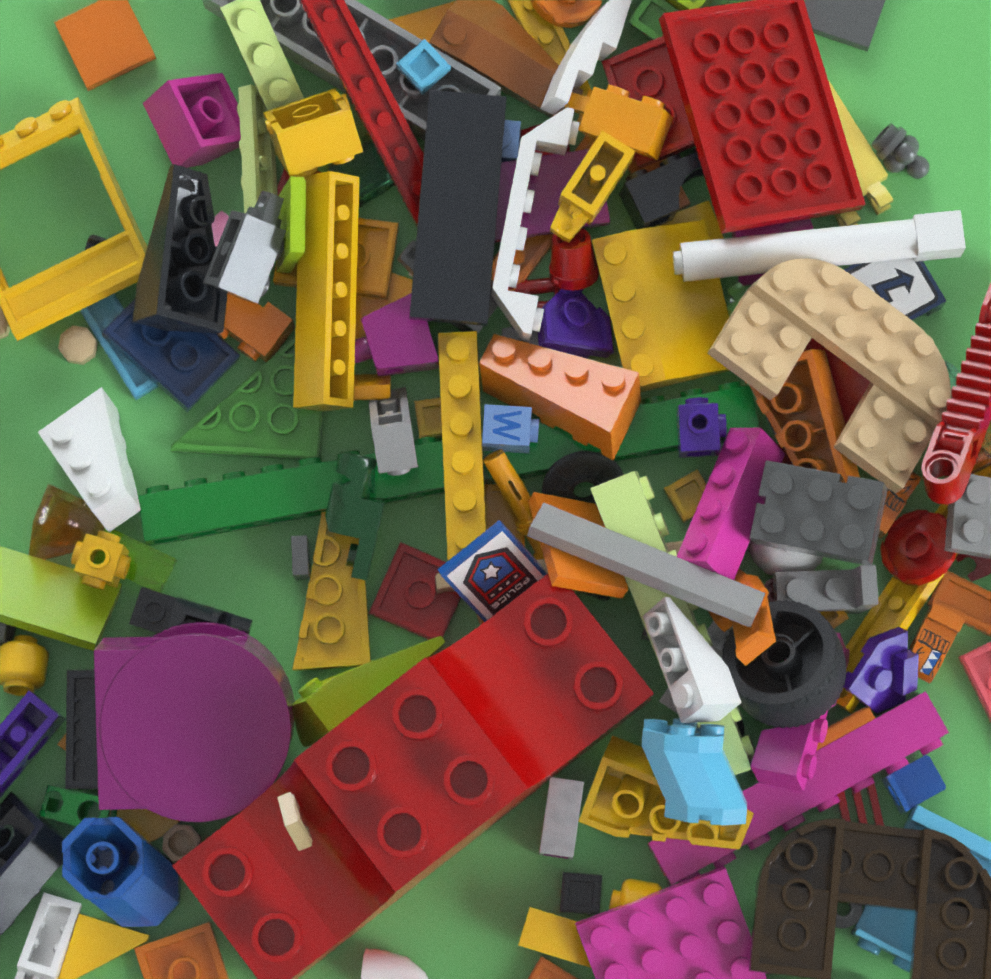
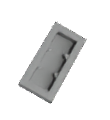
(829, 589)

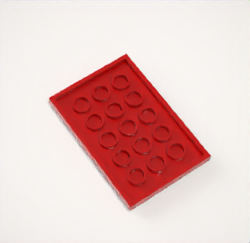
(761, 113)

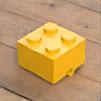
(313, 133)

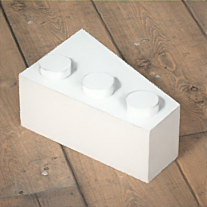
(94, 457)

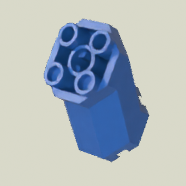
(120, 872)

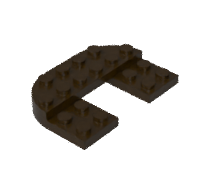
(875, 868)

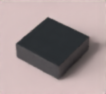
(580, 893)

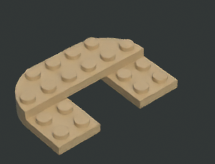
(862, 329)

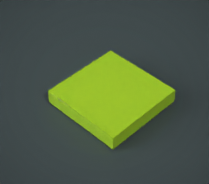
(293, 221)

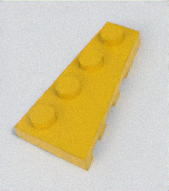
(335, 610)

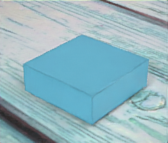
(423, 66)

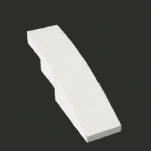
(593, 43)
(48, 938)

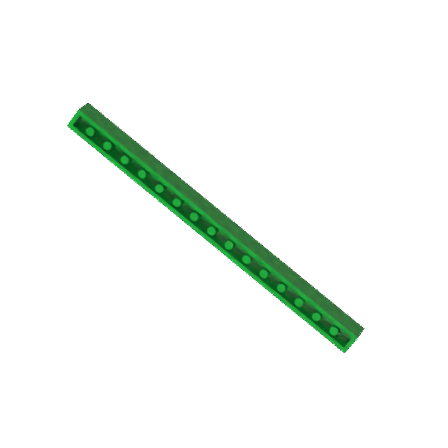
(304, 491)

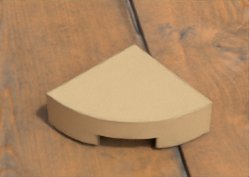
(293, 822)

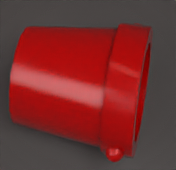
(573, 263)

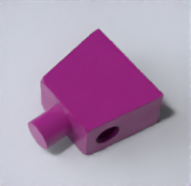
(396, 341)

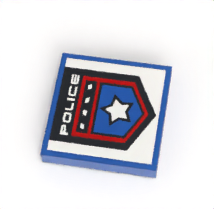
(492, 571)

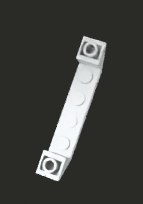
(548, 137)

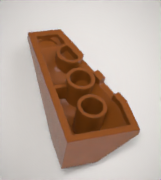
(498, 48)

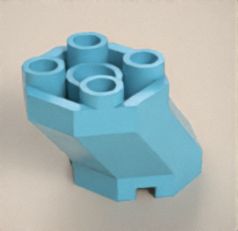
(693, 772)

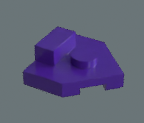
(575, 326)
(884, 672)

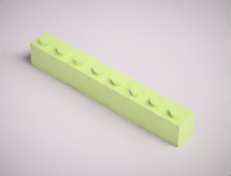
(627, 511)

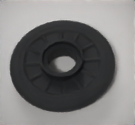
(579, 468)

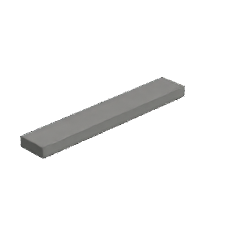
(646, 564)

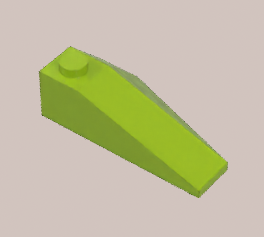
(334, 699)

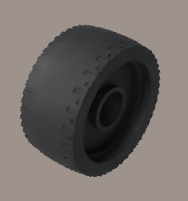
(802, 684)

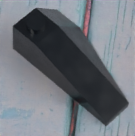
(178, 258)

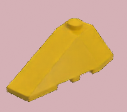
(629, 801)

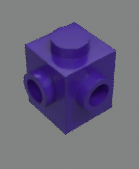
(699, 428)

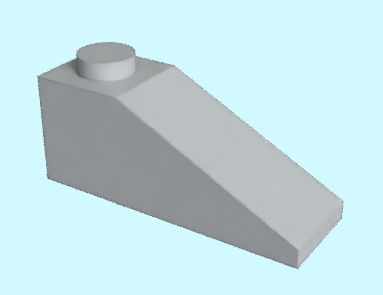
(393, 433)

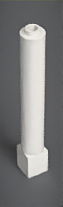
(922, 238)

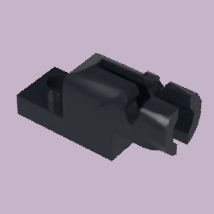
(160, 612)

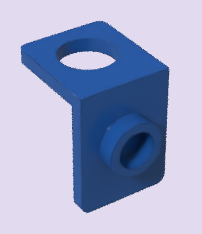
(914, 784)

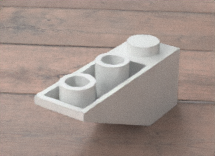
(693, 670)

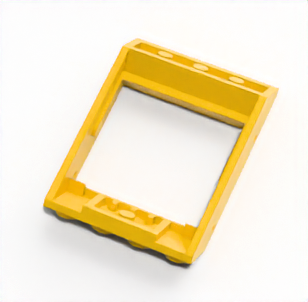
(89, 274)

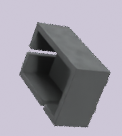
(819, 513)

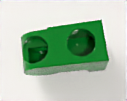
(71, 806)

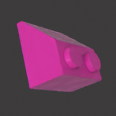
(195, 119)

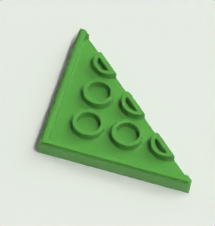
(259, 418)

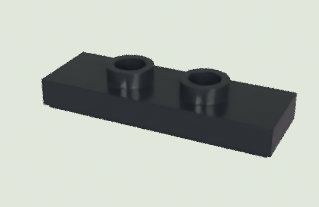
(81, 731)

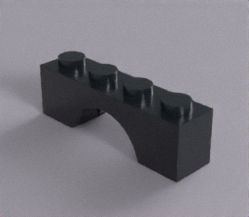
(654, 195)

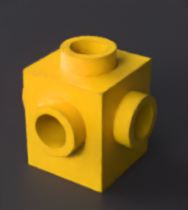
(108, 572)

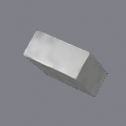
(561, 818)

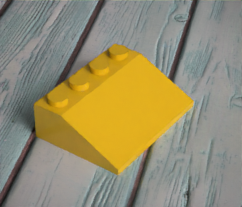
(657, 317)

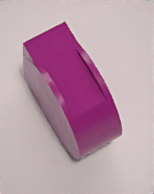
(189, 721)

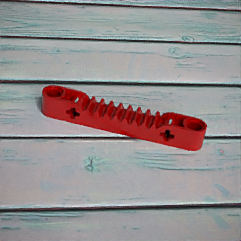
(966, 419)

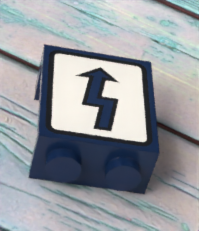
(902, 284)

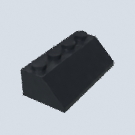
(27, 856)

